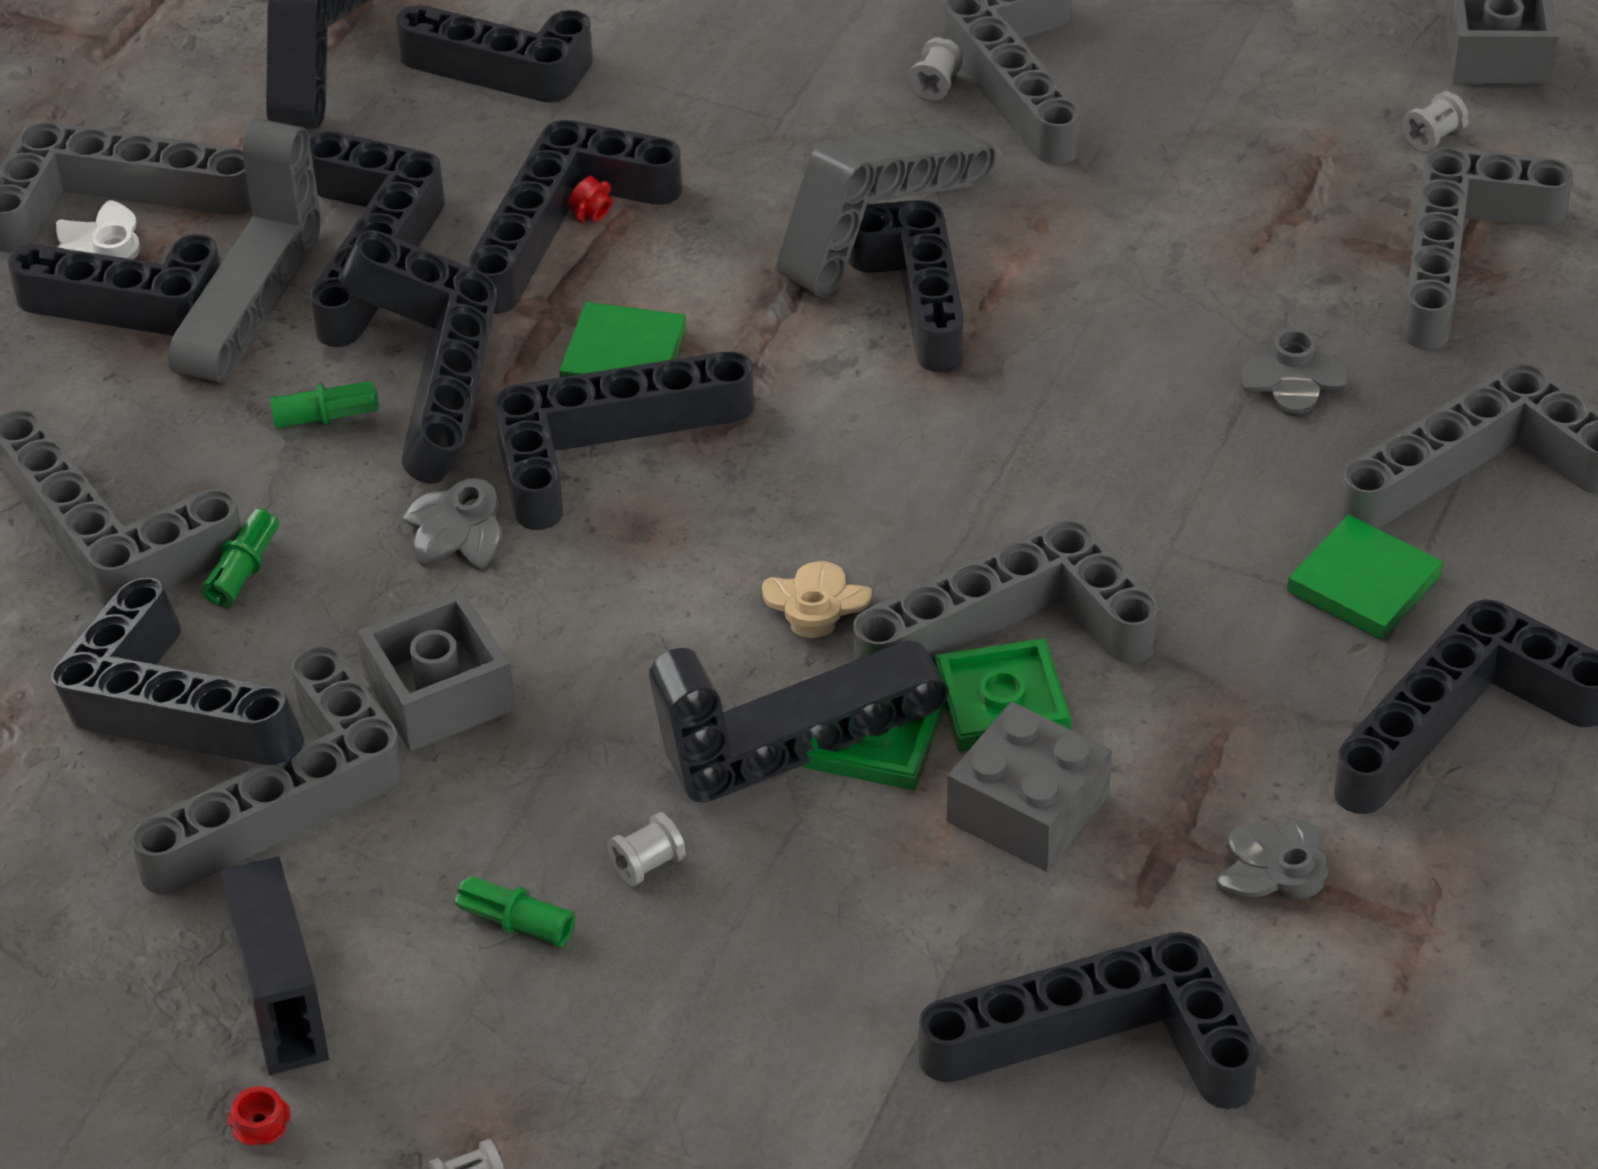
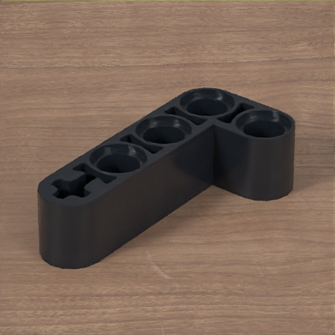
(498, 56)
(916, 242)
(114, 288)

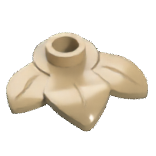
(815, 598)

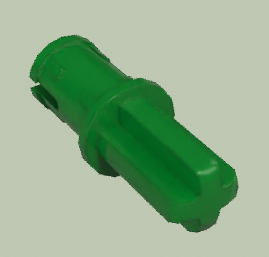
(324, 404)
(240, 558)
(515, 910)

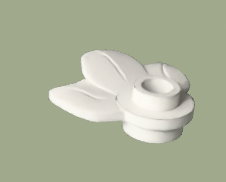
(109, 235)

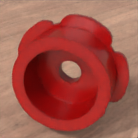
(590, 200)
(257, 1104)

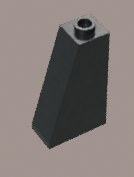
(275, 965)

